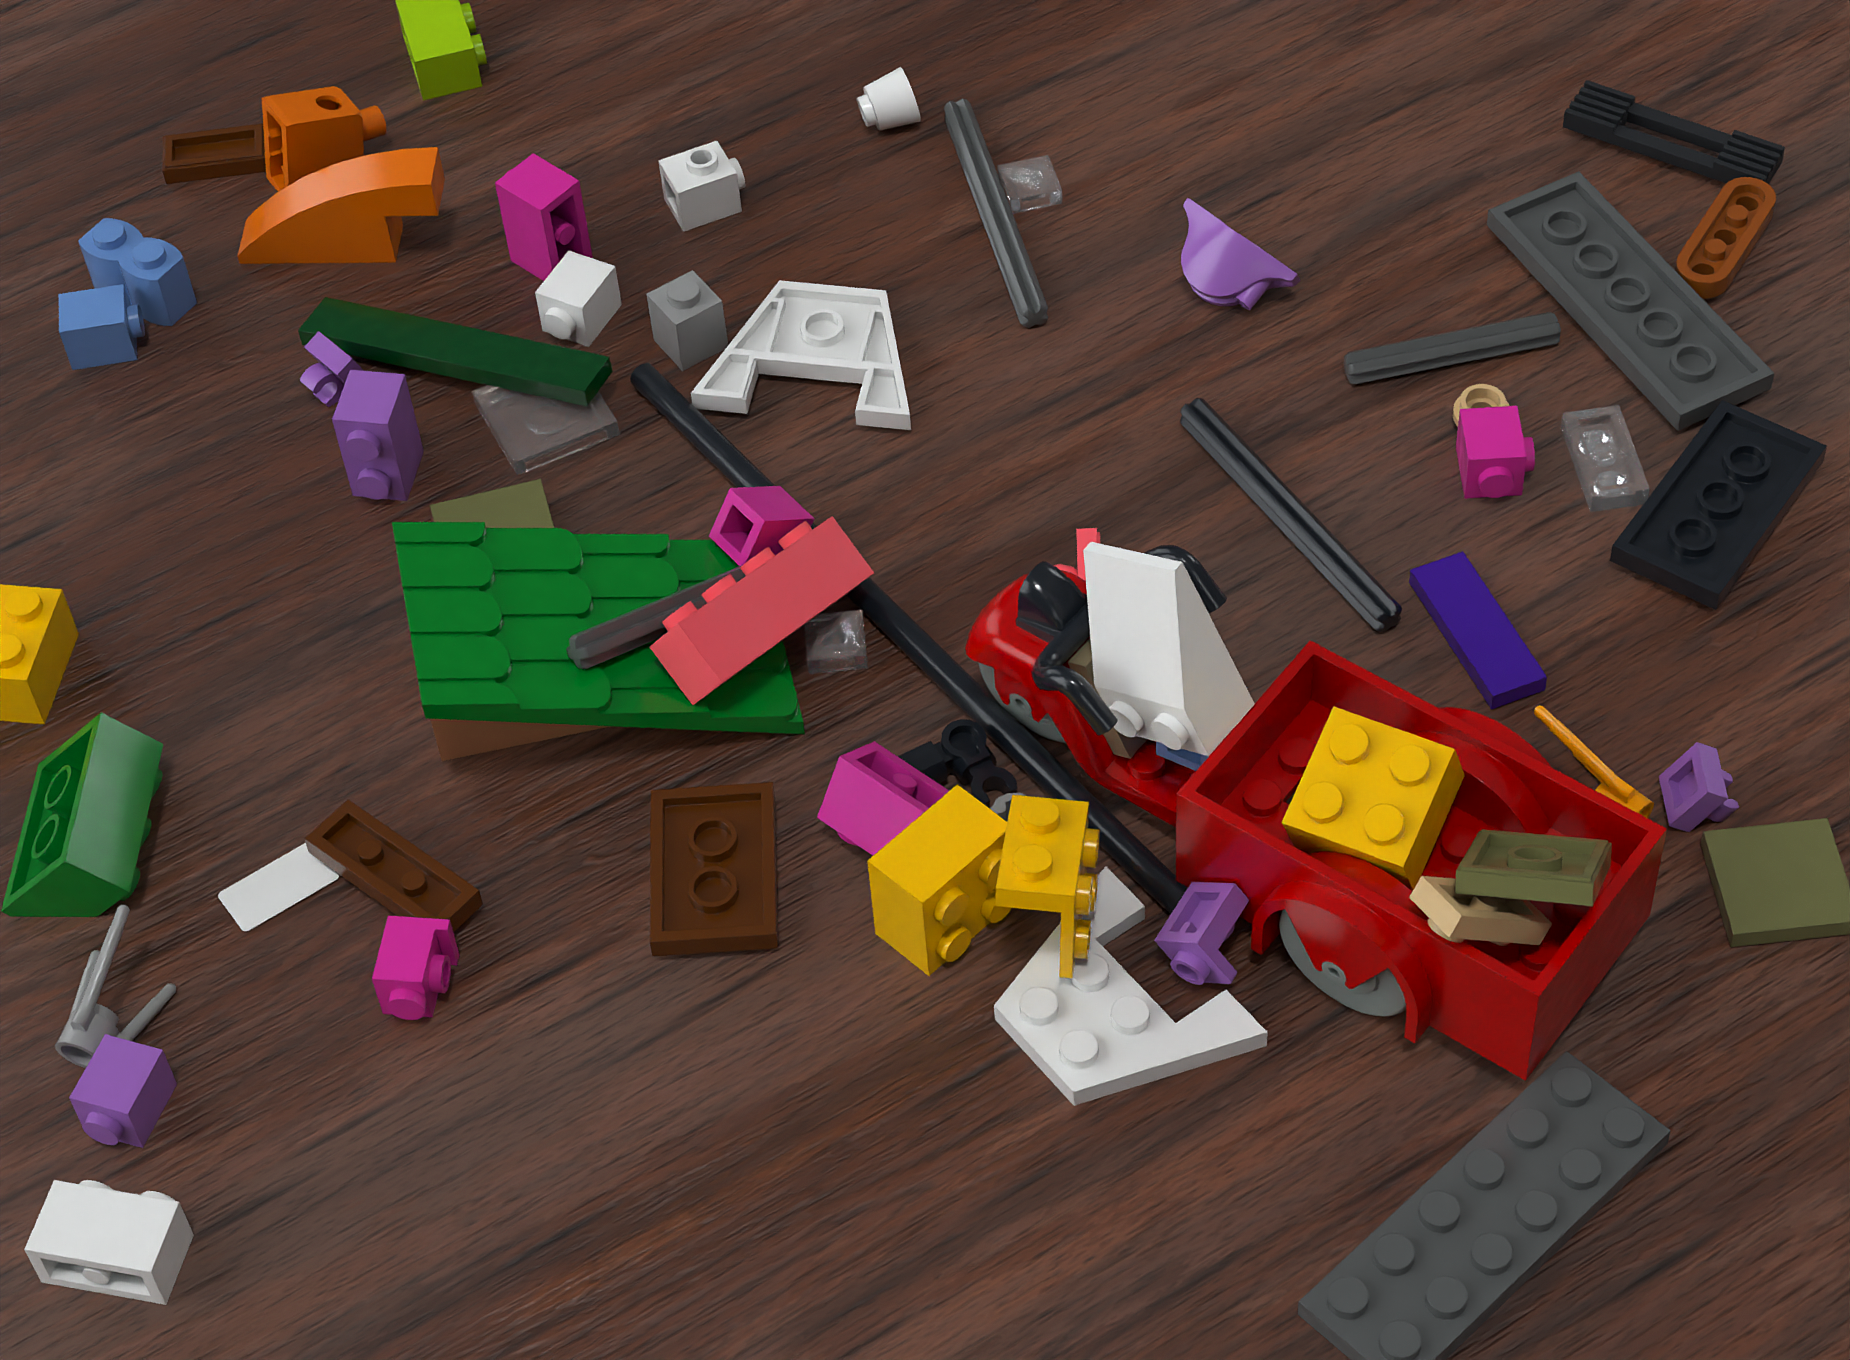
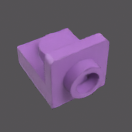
(1199, 928)

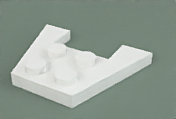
(818, 336)
(1102, 1026)

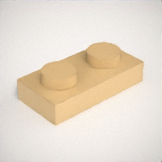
(1476, 916)

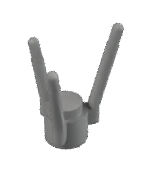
(90, 1020)

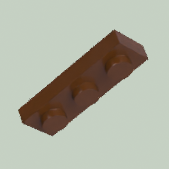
(391, 867)

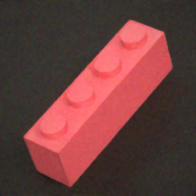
(761, 609)

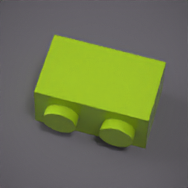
(441, 45)

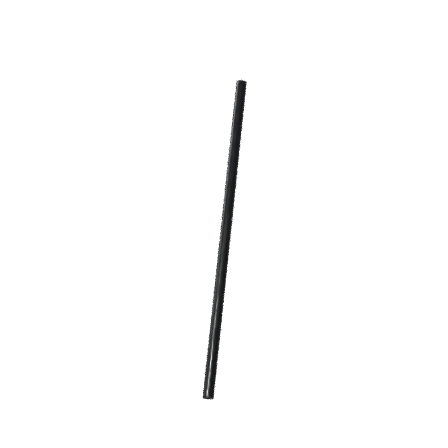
(932, 658)

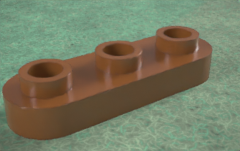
(1726, 235)

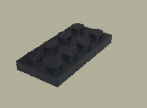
(1718, 504)

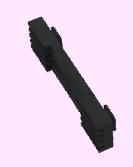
(1604, 111)

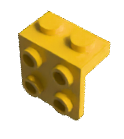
(1047, 866)

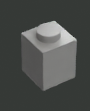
(687, 320)

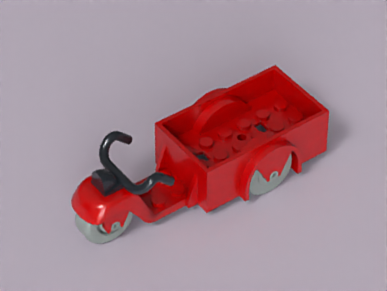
(1337, 913)

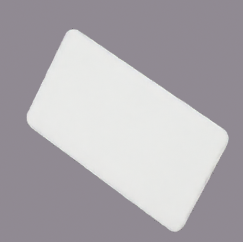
(276, 887)

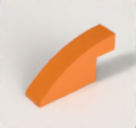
(346, 210)

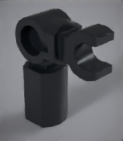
(963, 755)

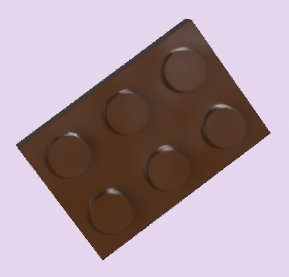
(713, 869)

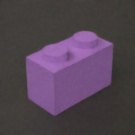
(378, 435)

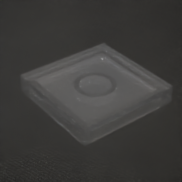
(542, 429)

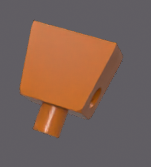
(314, 131)

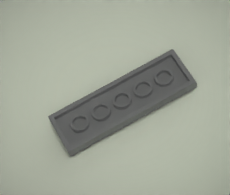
(1629, 300)
(1486, 1219)

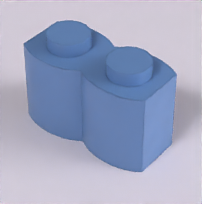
(147, 267)

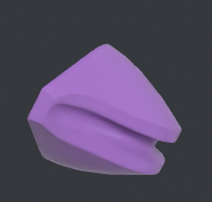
(1226, 265)

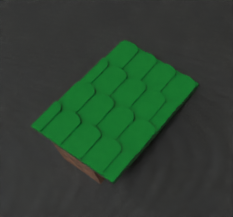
(496, 622)

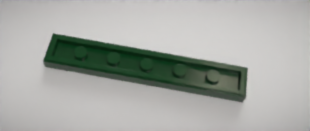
(459, 351)

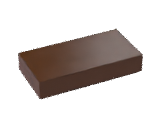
(213, 153)

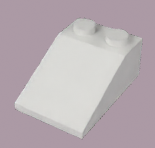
(1159, 652)

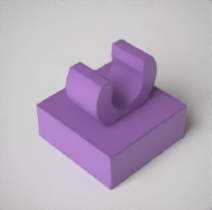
(329, 375)
(1696, 789)

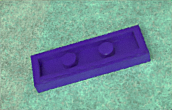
(1477, 630)

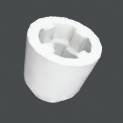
(889, 102)

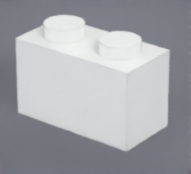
(110, 1241)

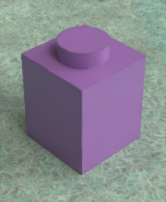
(123, 1091)

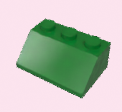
(85, 823)

